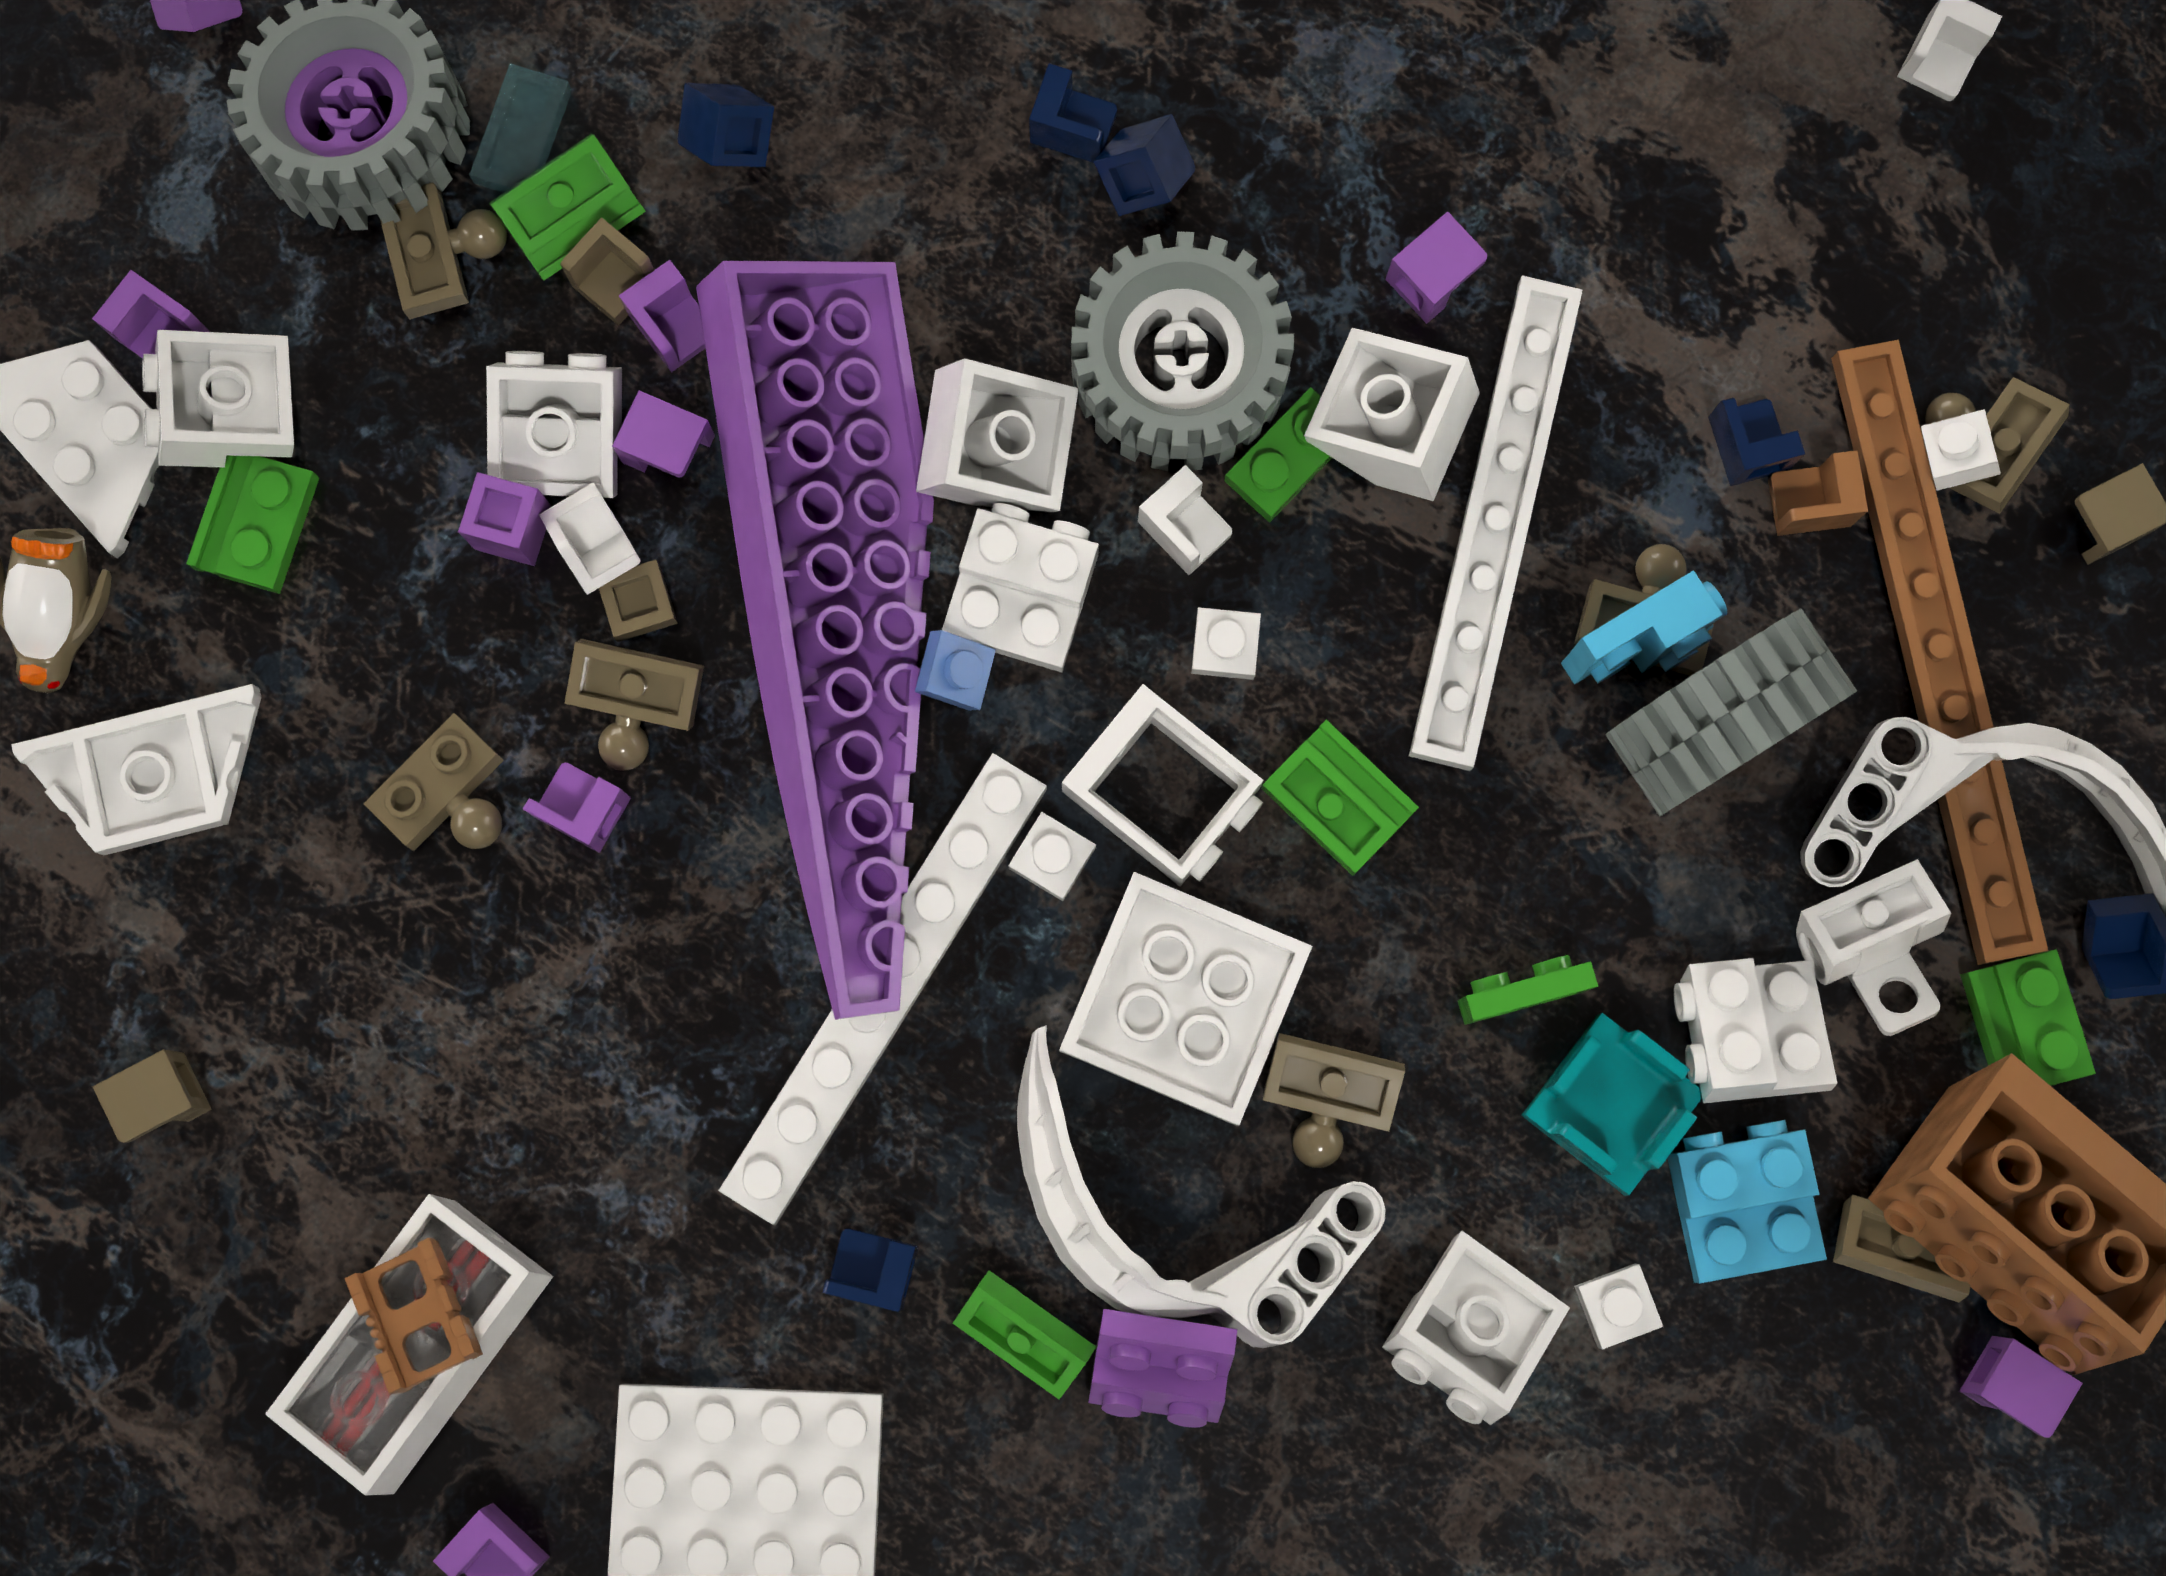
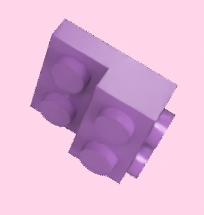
(1161, 1368)

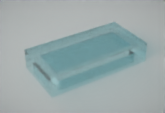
(520, 128)

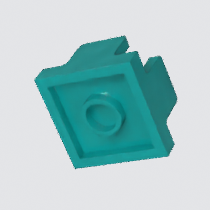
(1616, 1103)

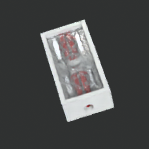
(339, 1395)

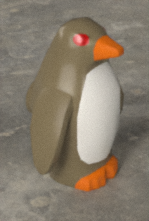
(49, 604)

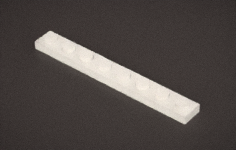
(1495, 524)
(849, 1048)

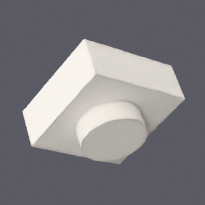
(1960, 450)
(1226, 643)
(1052, 856)
(1618, 1306)

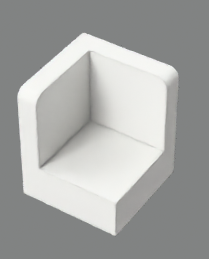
(1948, 46)
(1184, 521)
(590, 538)

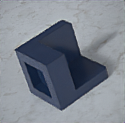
(1070, 119)
(725, 125)
(1145, 165)
(1753, 441)
(2126, 945)
(872, 1270)

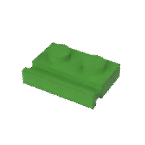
(563, 202)
(253, 521)
(1339, 797)
(2029, 1013)

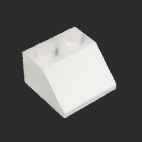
(1394, 412)
(996, 437)

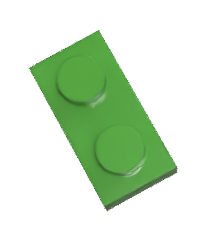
(1279, 461)
(1552, 981)
(1024, 1335)

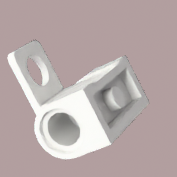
(1869, 939)

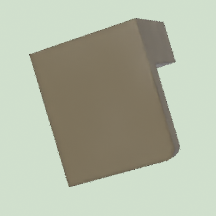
(605, 267)
(2121, 511)
(151, 1095)

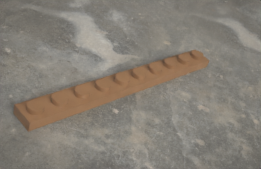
(1937, 646)

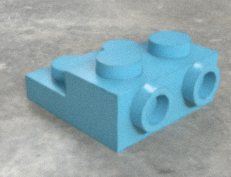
(1655, 631)
(1747, 1202)

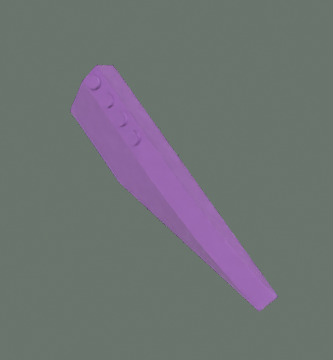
(832, 574)

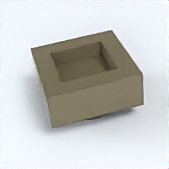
(638, 602)

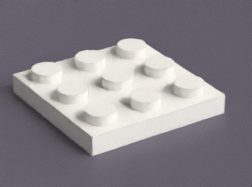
(1185, 999)

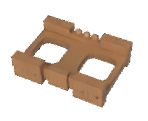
(395, 1326)

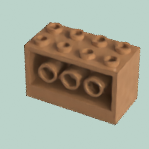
(2036, 1215)

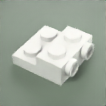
(218, 397)
(554, 422)
(1022, 585)
(1754, 1030)
(1475, 1331)

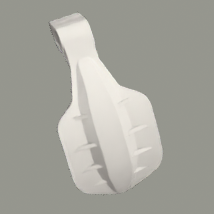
(1945, 762)
(1130, 1284)

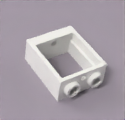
(1115, 742)

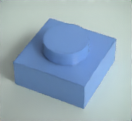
(955, 670)

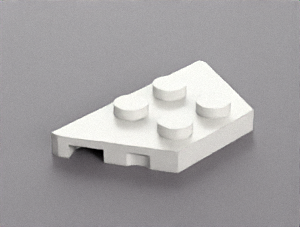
(82, 435)
(148, 770)

